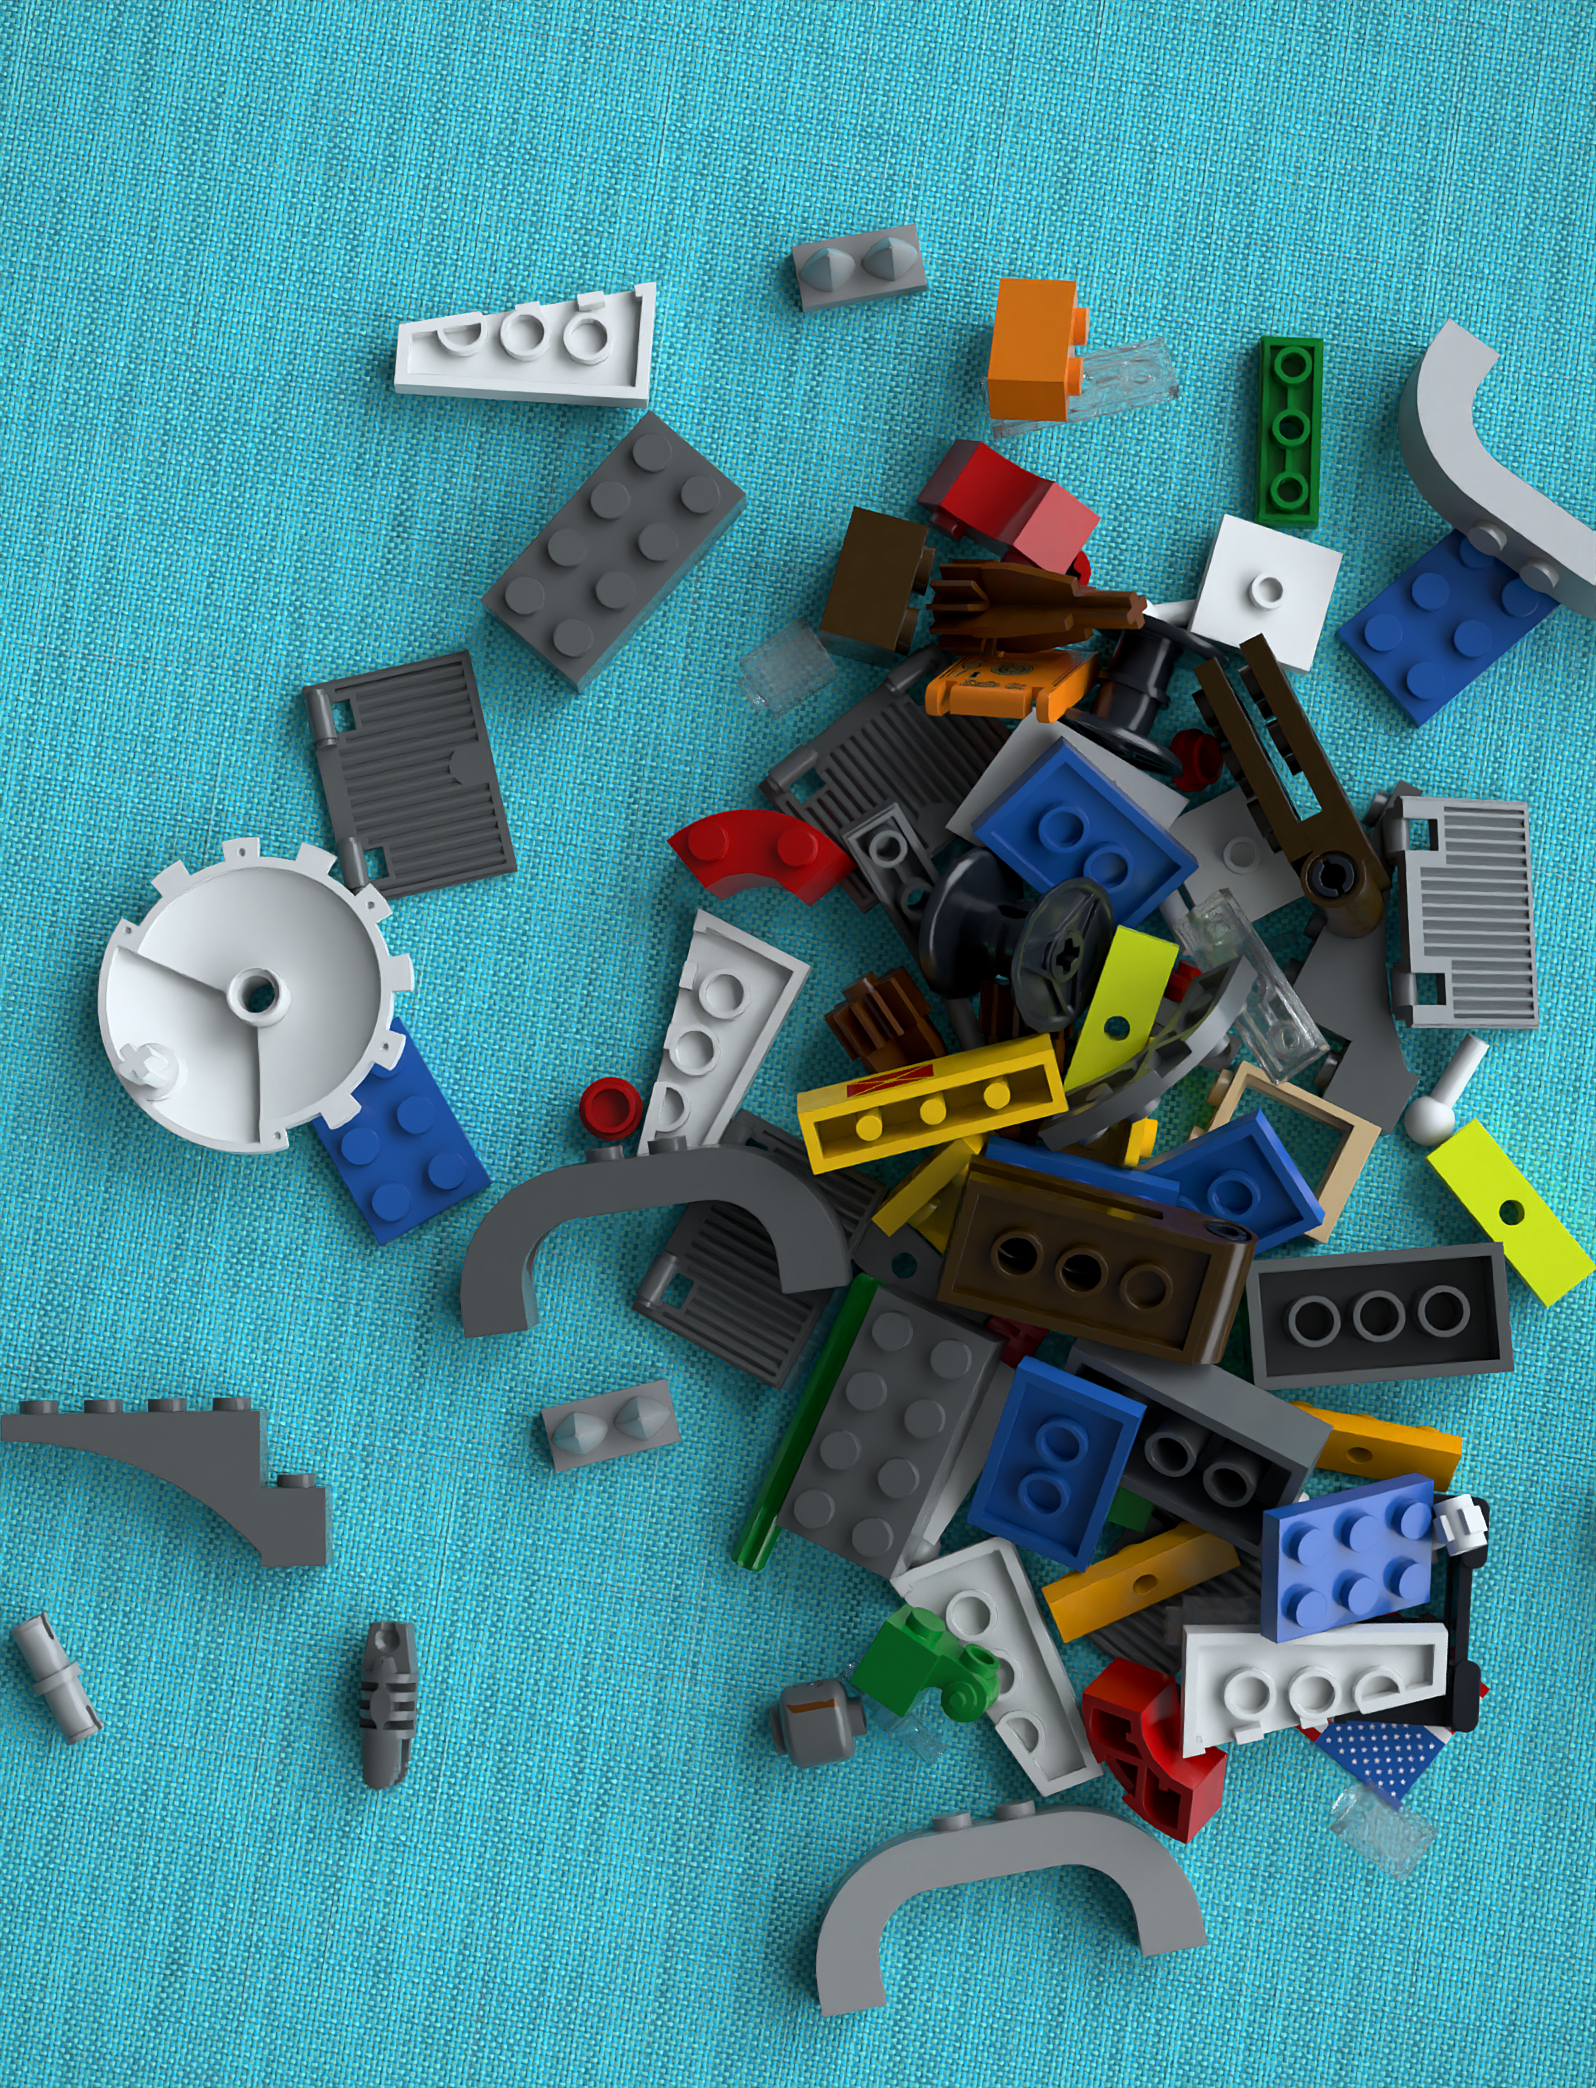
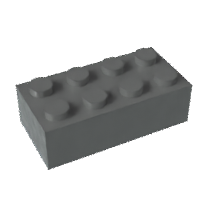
(614, 552)
(1376, 1316)
(892, 1431)
(1207, 1440)

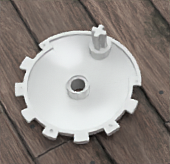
(183, 987)

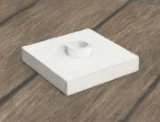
(1264, 585)
(1235, 857)

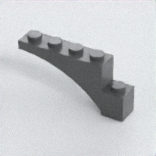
(1349, 1001)
(206, 1453)

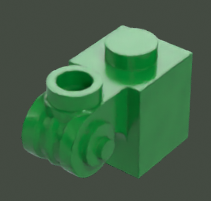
(919, 1653)

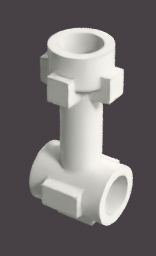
(1457, 1526)

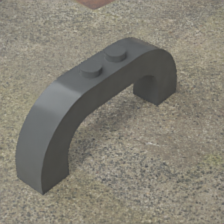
(501, 1258)

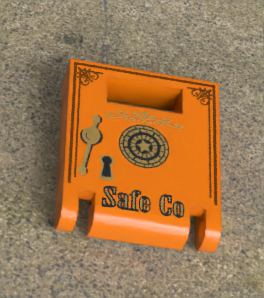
(1010, 681)

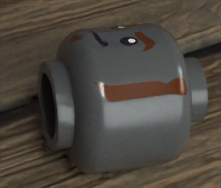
(817, 1723)

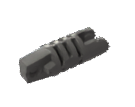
(388, 1703)

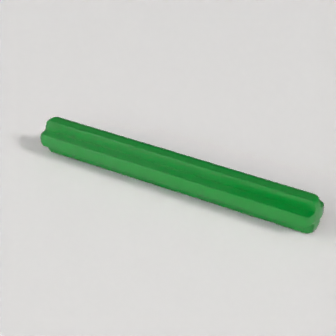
(759, 1529)

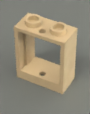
(1348, 1157)

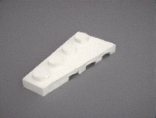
(551, 353)
(721, 1030)
(991, 1604)
(1249, 1686)

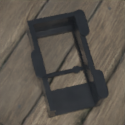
(1459, 1705)

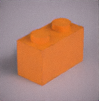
(1034, 350)

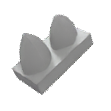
(859, 268)
(611, 1425)

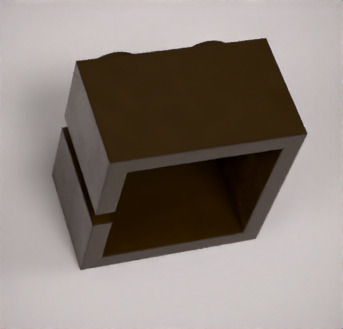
(873, 586)

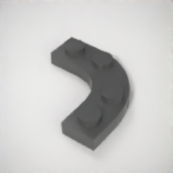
(1134, 1087)

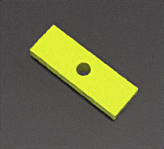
(1128, 988)
(1537, 1242)

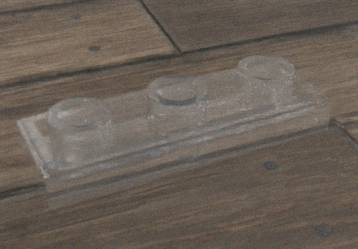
(1112, 383)
(1275, 1019)

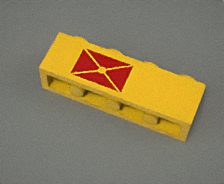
(931, 1102)

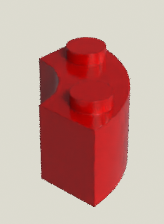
(1005, 508)
(760, 850)
(1135, 1729)

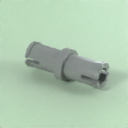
(56, 1678)

